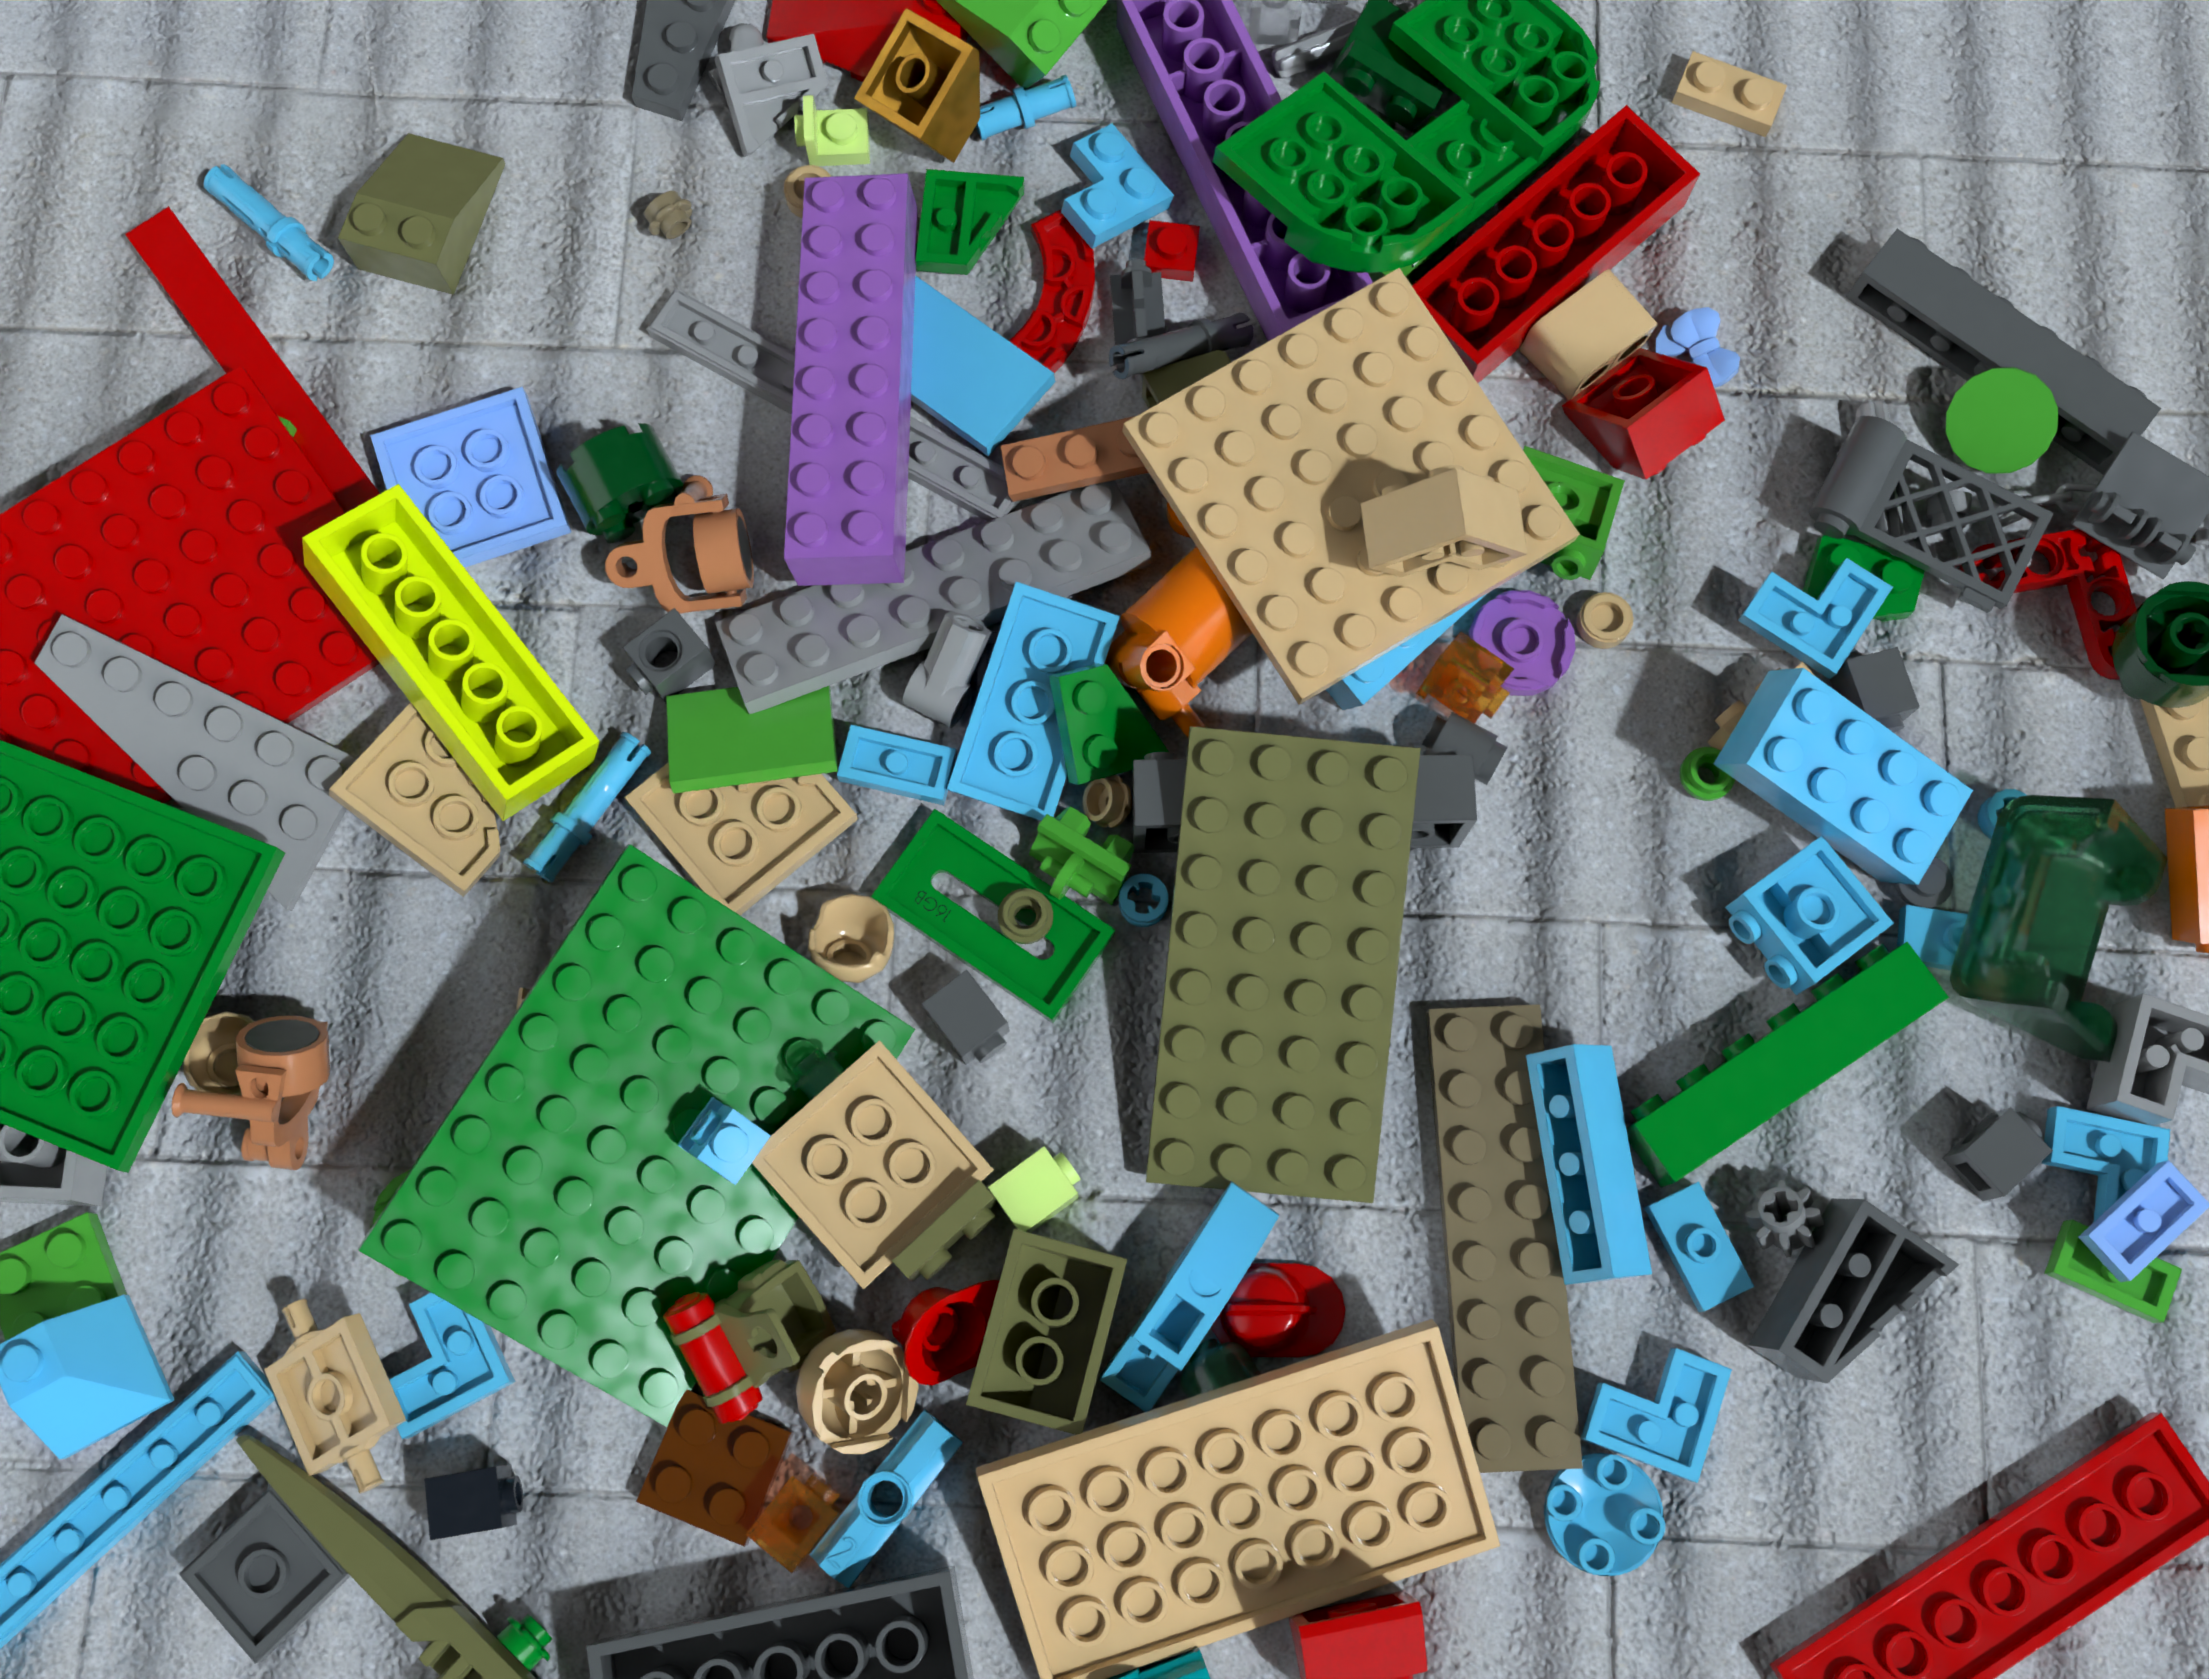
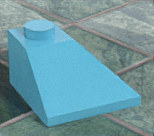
(83, 1375)

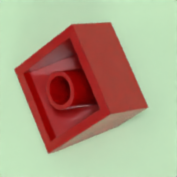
(1646, 411)
(1361, 1639)

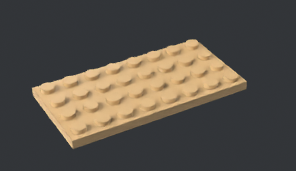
(1239, 1506)

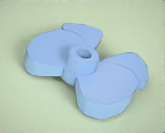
(1696, 334)

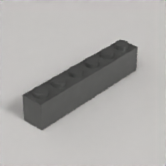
(1978, 331)

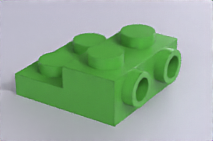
(1589, 503)

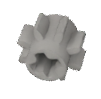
(1769, 1218)

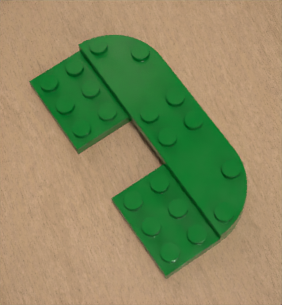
(1383, 202)

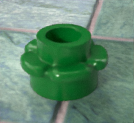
(525, 1641)

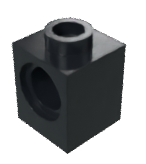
(472, 1501)

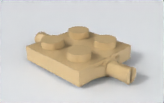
(334, 1394)

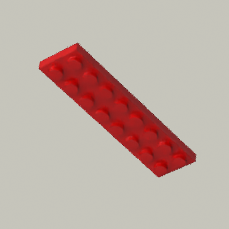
(2024, 1569)

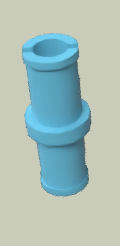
(1025, 107)

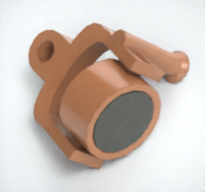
(719, 545)
(273, 1061)

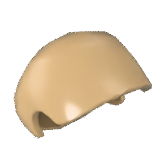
(852, 937)
(213, 1056)

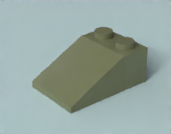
(421, 212)

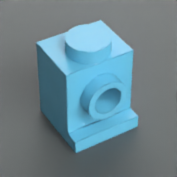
(724, 1140)

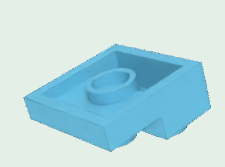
(1807, 917)

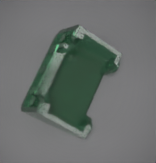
(2043, 912)

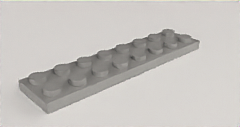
(854, 628)

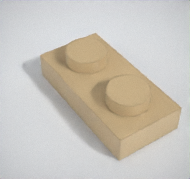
(1729, 94)

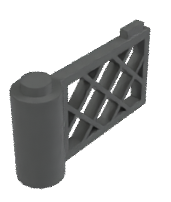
(1860, 490)

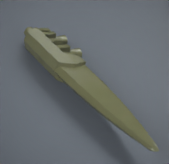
(389, 1575)

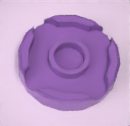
(1527, 635)

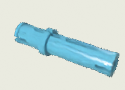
(282, 234)
(587, 807)

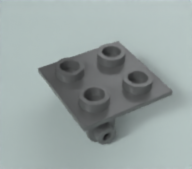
(2147, 506)

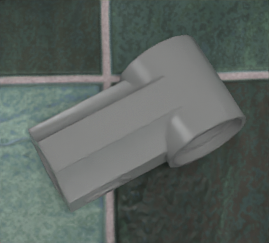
(942, 682)

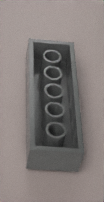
(1442, 809)
(865, 1631)

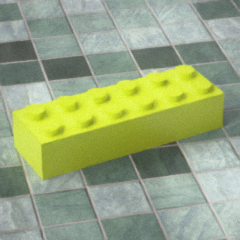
(450, 651)

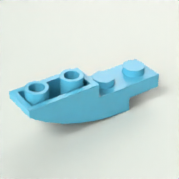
(1190, 1297)

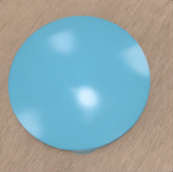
(1604, 1515)

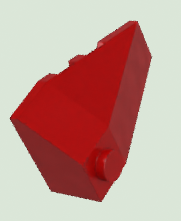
(851, 30)

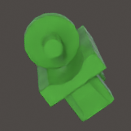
(1078, 860)

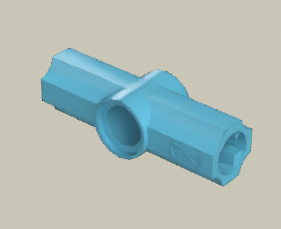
(861, 1527)

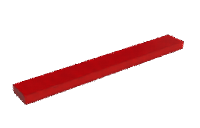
(238, 341)

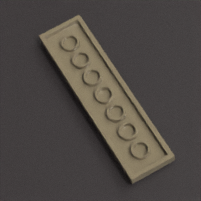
(1501, 1242)

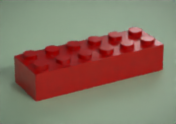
(1555, 239)

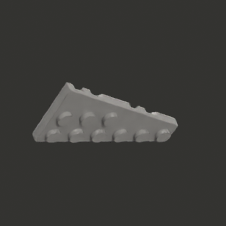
(206, 748)

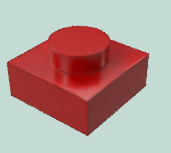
(1172, 249)

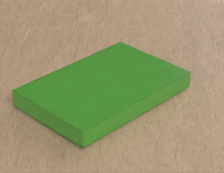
(722, 745)

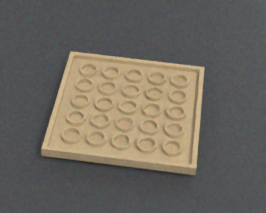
(1288, 445)

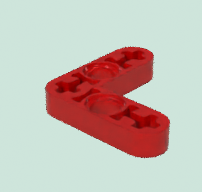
(2072, 570)

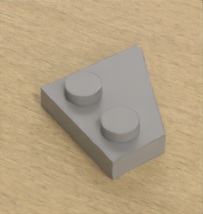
(768, 86)

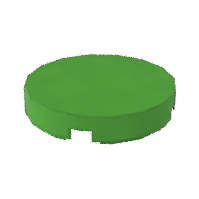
(2002, 420)

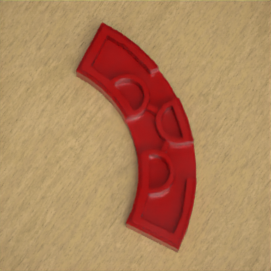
(1066, 293)

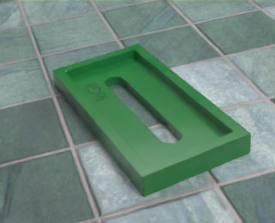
(953, 850)

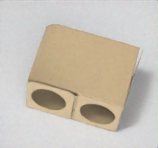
(1588, 334)

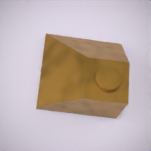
(926, 85)

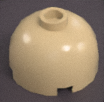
(855, 1390)

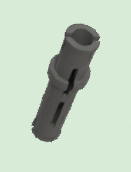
(1197, 339)

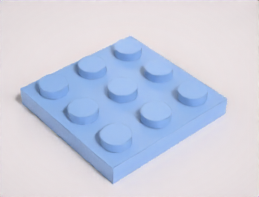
(477, 476)

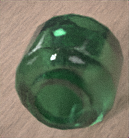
(1216, 1367)

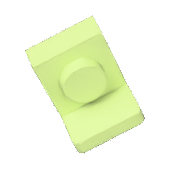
(833, 135)

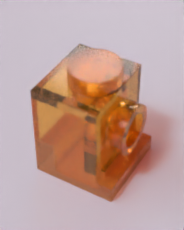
(1468, 679)
(777, 1532)

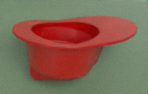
(1282, 1311)
(944, 1330)

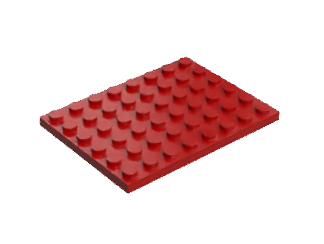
(185, 554)

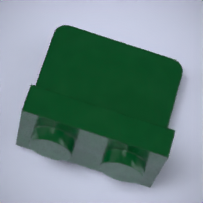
(1383, 72)

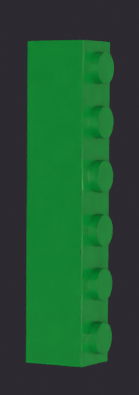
(1783, 1064)

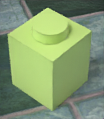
(1036, 1189)

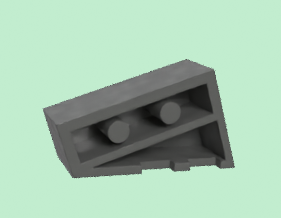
(1846, 1290)

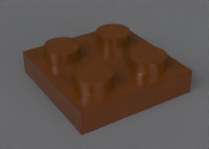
(714, 1470)

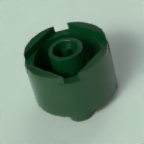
(619, 480)
(2165, 647)

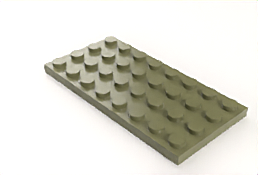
(1282, 964)

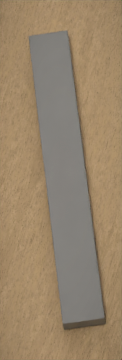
(769, 373)

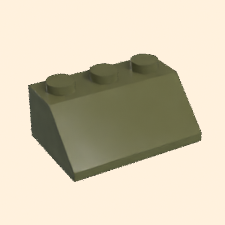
(1047, 1332)

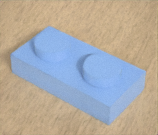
(2144, 1221)

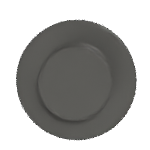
(1933, 888)

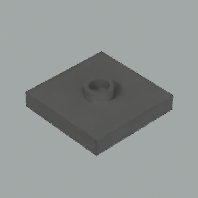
(264, 1576)

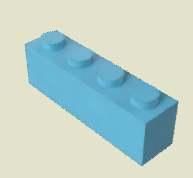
(1588, 1164)

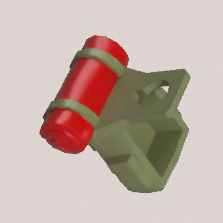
(749, 1335)

